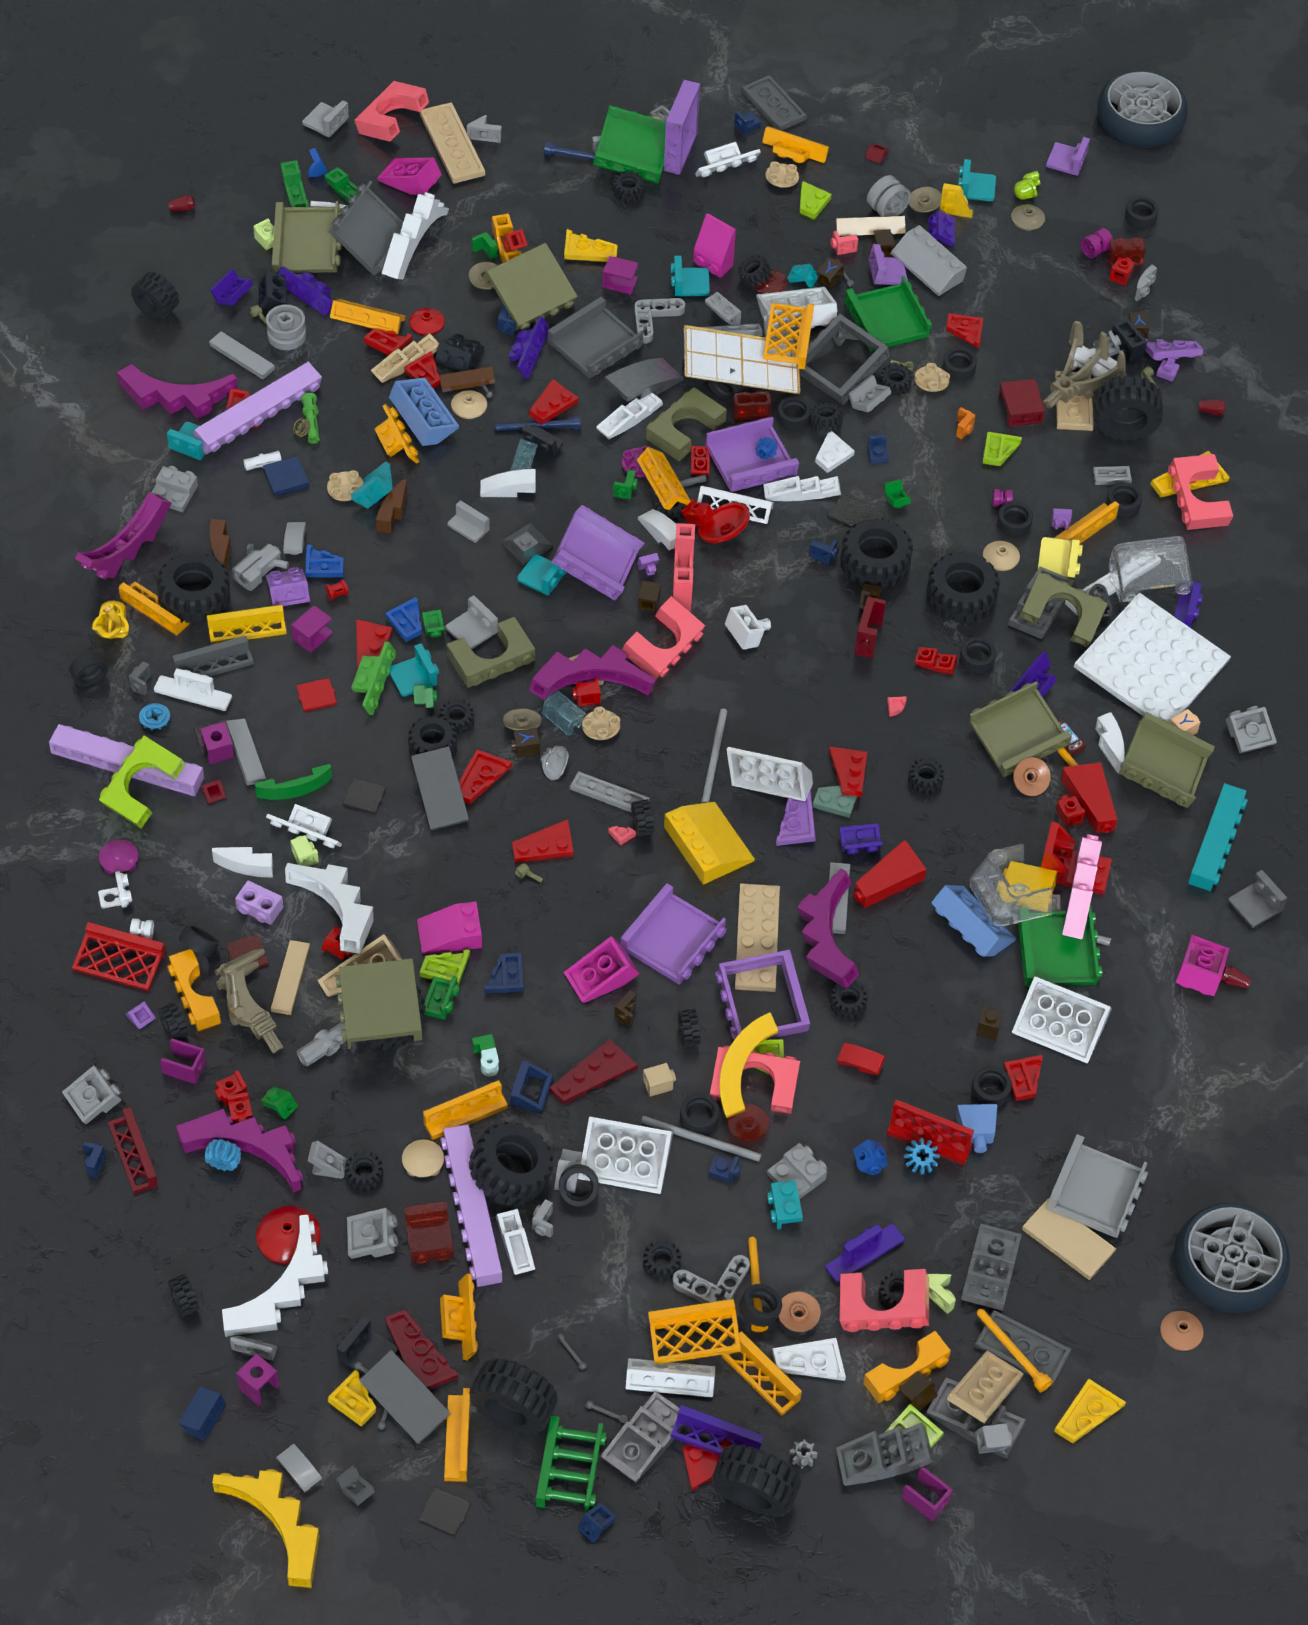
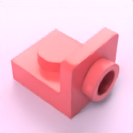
(844, 244)

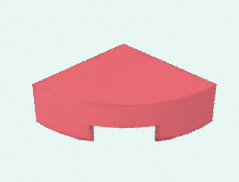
(896, 705)
(621, 834)

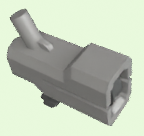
(256, 565)

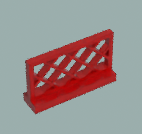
(128, 942)
(904, 1129)

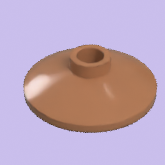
(1040, 776)
(799, 1303)
(1176, 1337)

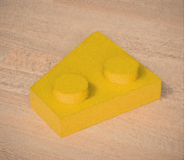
(954, 201)
(353, 1400)

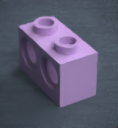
(261, 899)

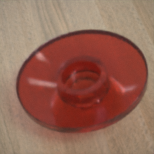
(776, 283)
(752, 1116)

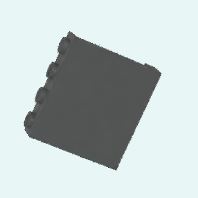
(366, 228)
(593, 338)

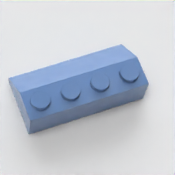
(423, 410)
(971, 920)

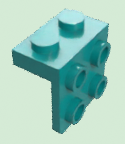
(976, 185)
(689, 280)
(184, 441)
(375, 486)
(541, 574)
(414, 672)

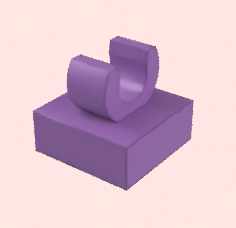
(1168, 369)
(1061, 518)
(648, 563)

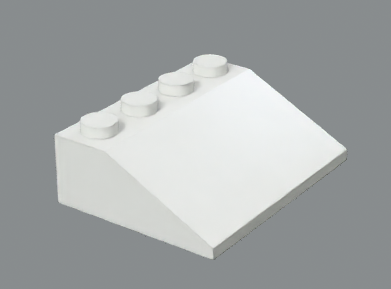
(824, 305)
(769, 774)
(1061, 1020)
(626, 1154)

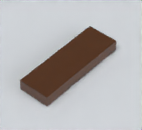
(467, 379)

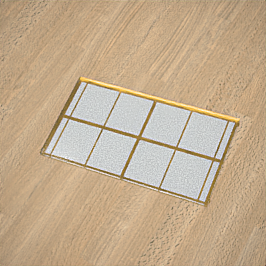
(737, 360)

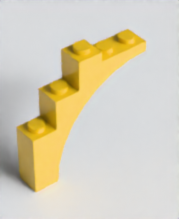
(285, 1513)

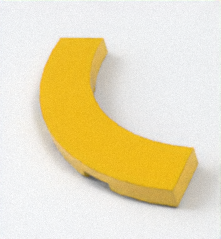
(736, 1059)

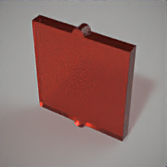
(246, 945)

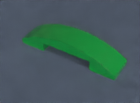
(340, 183)
(293, 184)
(294, 788)

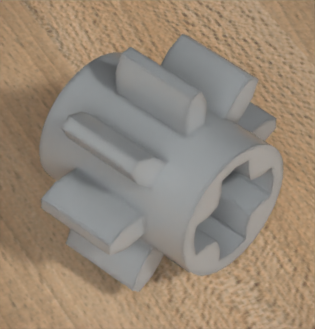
(800, 1459)

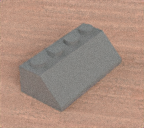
(929, 260)

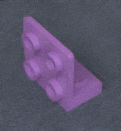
(1068, 158)
(885, 269)
(288, 587)

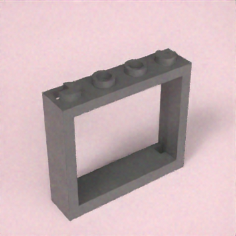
(868, 368)

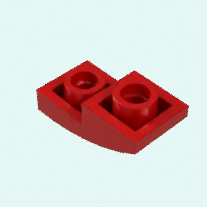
(700, 460)
(931, 659)
(862, 1058)

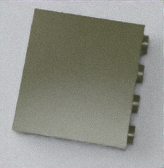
(304, 239)
(532, 286)
(1018, 728)
(1166, 759)
(378, 1001)

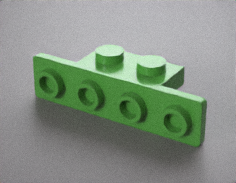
(372, 676)

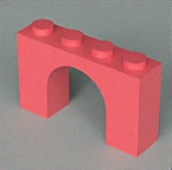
(397, 95)
(1197, 513)
(684, 564)
(657, 660)
(782, 1070)
(909, 1312)

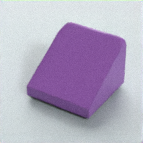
(140, 1015)

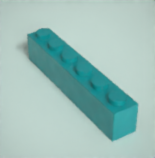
(1217, 837)

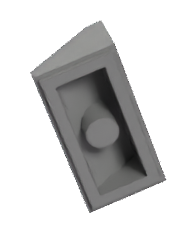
(252, 1346)

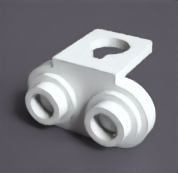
(124, 896)

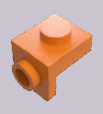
(966, 423)

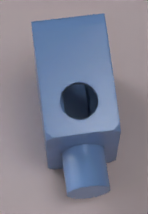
(980, 1119)

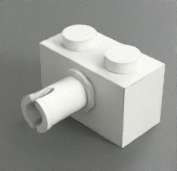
(746, 627)

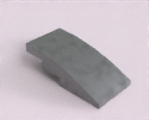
(643, 378)
(1048, 613)
(991, 1267)
(965, 1424)
(643, 1437)
(884, 1455)

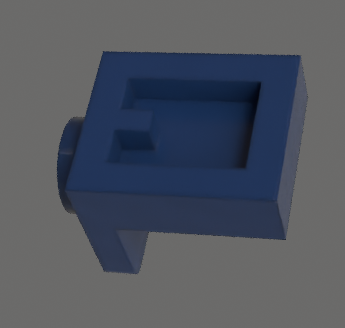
(746, 122)
(505, 322)
(877, 449)
(823, 552)
(95, 1158)
(725, 1168)
(596, 1521)

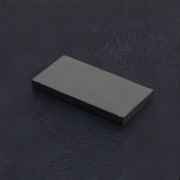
(774, 103)
(440, 788)
(1043, 1352)
(405, 1397)

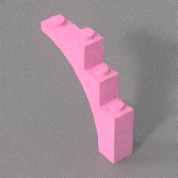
(1082, 886)

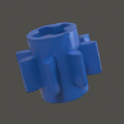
(766, 448)

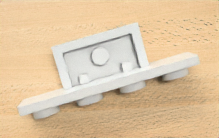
(723, 157)
(193, 688)
(308, 822)

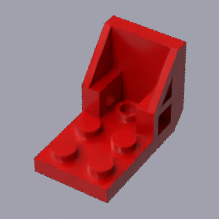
(1062, 857)

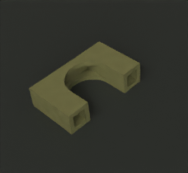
(691, 405)
(1088, 607)
(476, 669)

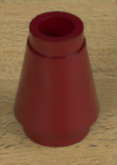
(182, 203)
(1213, 406)
(1234, 977)

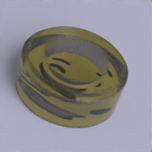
(301, 427)

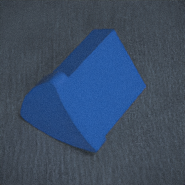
(318, 167)

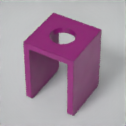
(619, 275)
(311, 629)
(217, 742)
(181, 1071)
(251, 1386)
(923, 1504)

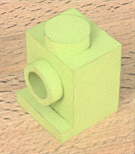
(264, 233)
(304, 851)

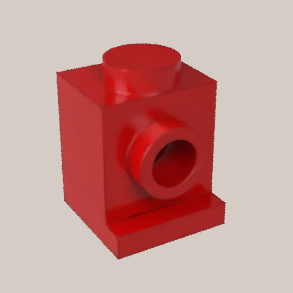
(513, 240)
(1123, 266)
(697, 513)
(587, 693)
(1070, 811)
(332, 944)
(230, 1086)
(239, 1107)

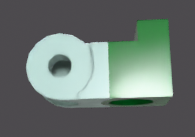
(489, 1058)

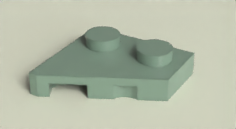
(832, 801)

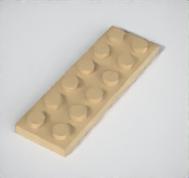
(452, 143)
(757, 934)

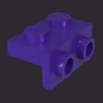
(942, 227)
(230, 288)
(859, 838)

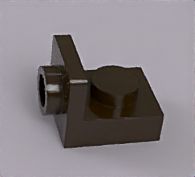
(625, 1007)

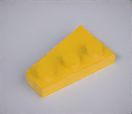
(586, 249)
(1087, 1411)

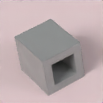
(993, 1438)

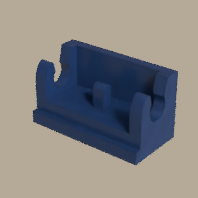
(202, 1413)

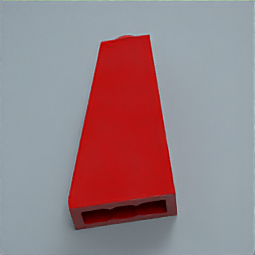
(1092, 792)
(889, 876)

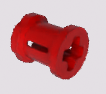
(336, 589)

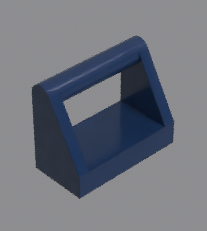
(517, 1099)

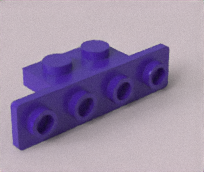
(308, 289)
(528, 346)
(1187, 603)
(1037, 673)
(864, 1249)

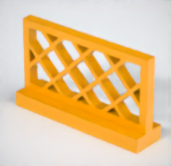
(802, 339)
(694, 1315)

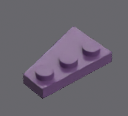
(1163, 349)
(797, 822)

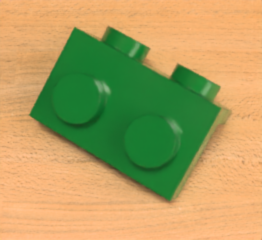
(440, 997)

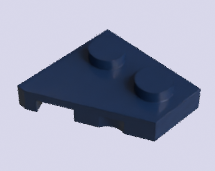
(506, 975)

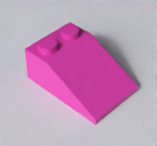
(411, 174)
(715, 246)
(450, 929)
(1202, 965)
(601, 971)

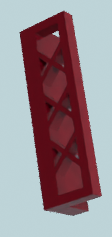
(140, 1148)

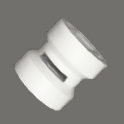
(142, 928)

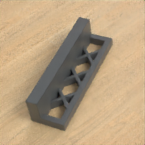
(211, 656)

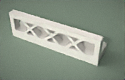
(737, 498)
(670, 1377)

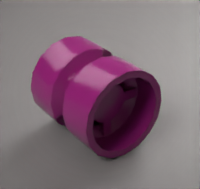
(1096, 243)

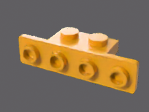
(794, 146)
(394, 437)
(458, 1317)

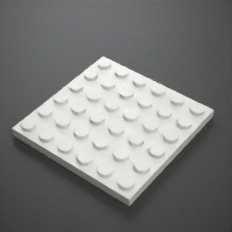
(1152, 660)

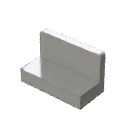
(469, 522)

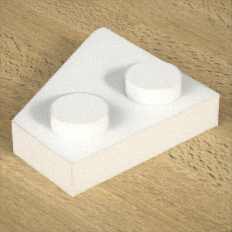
(833, 452)

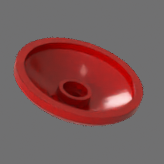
(726, 523)
(280, 1244)

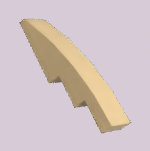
(394, 364)

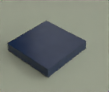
(286, 476)

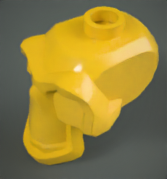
(111, 620)

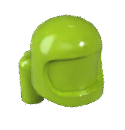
(1026, 188)

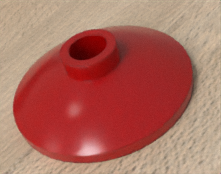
(426, 321)

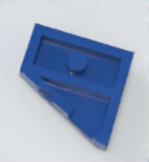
(323, 564)
(406, 619)

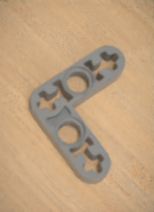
(647, 313)
(713, 1291)

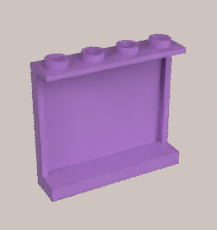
(737, 459)
(597, 552)
(672, 935)

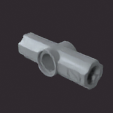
(324, 1043)

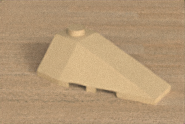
(377, 951)

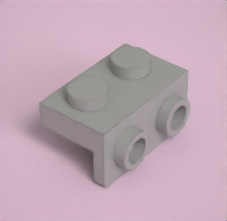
(724, 309)
(868, 394)

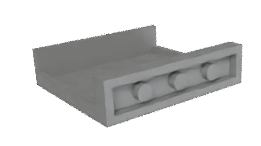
(1096, 1189)

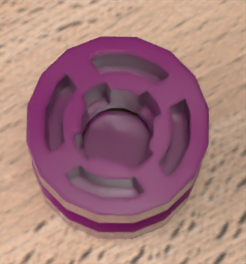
(1001, 497)

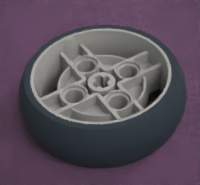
(1142, 108)
(1243, 1224)

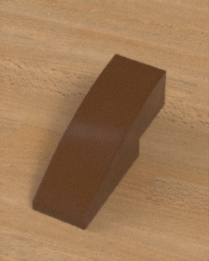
(392, 508)
(220, 540)

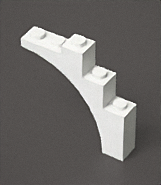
(403, 245)
(344, 898)
(260, 1313)

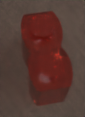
(1132, 248)
(751, 405)

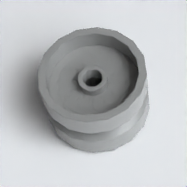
(888, 197)
(286, 327)

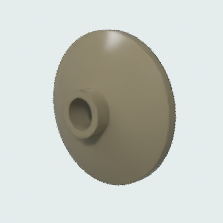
(925, 199)
(1028, 217)
(477, 273)
(522, 719)

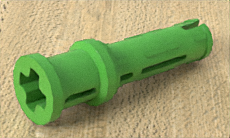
(310, 411)

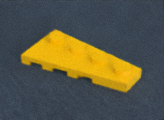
(1164, 484)

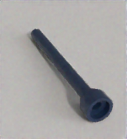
(551, 149)
(573, 423)

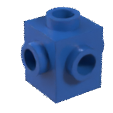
(870, 1157)

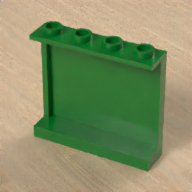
(632, 144)
(889, 314)
(1056, 956)

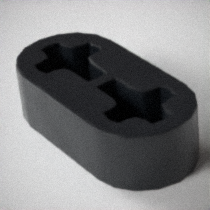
(1104, 595)

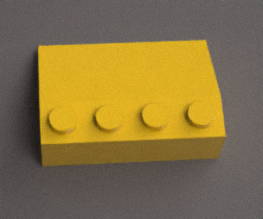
(707, 840)

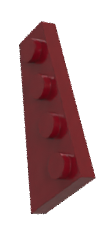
(599, 1067)
(418, 1351)

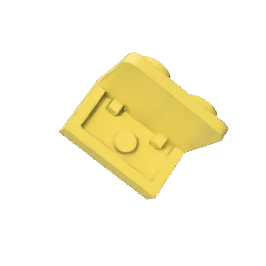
(1060, 556)

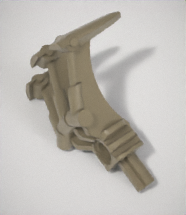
(1070, 385)
(241, 1006)

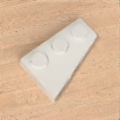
(811, 1359)

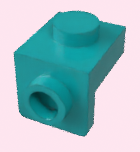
(803, 273)

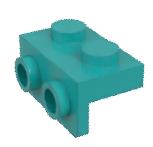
(785, 1203)

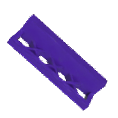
(715, 1428)

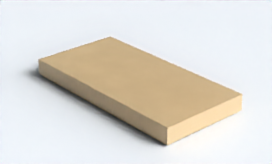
(1076, 413)
(1069, 1241)
(985, 1386)

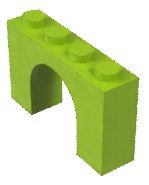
(145, 755)

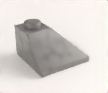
(526, 543)

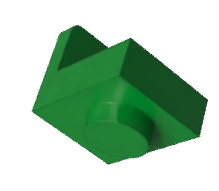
(486, 243)
(625, 490)
(895, 494)
(433, 623)
(425, 695)
(279, 1100)

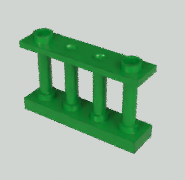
(552, 1452)

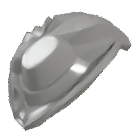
(554, 762)

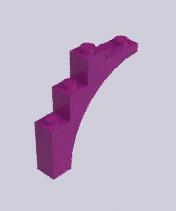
(173, 397)
(125, 545)
(611, 667)
(820, 912)
(273, 1146)

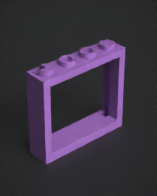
(683, 114)
(757, 962)

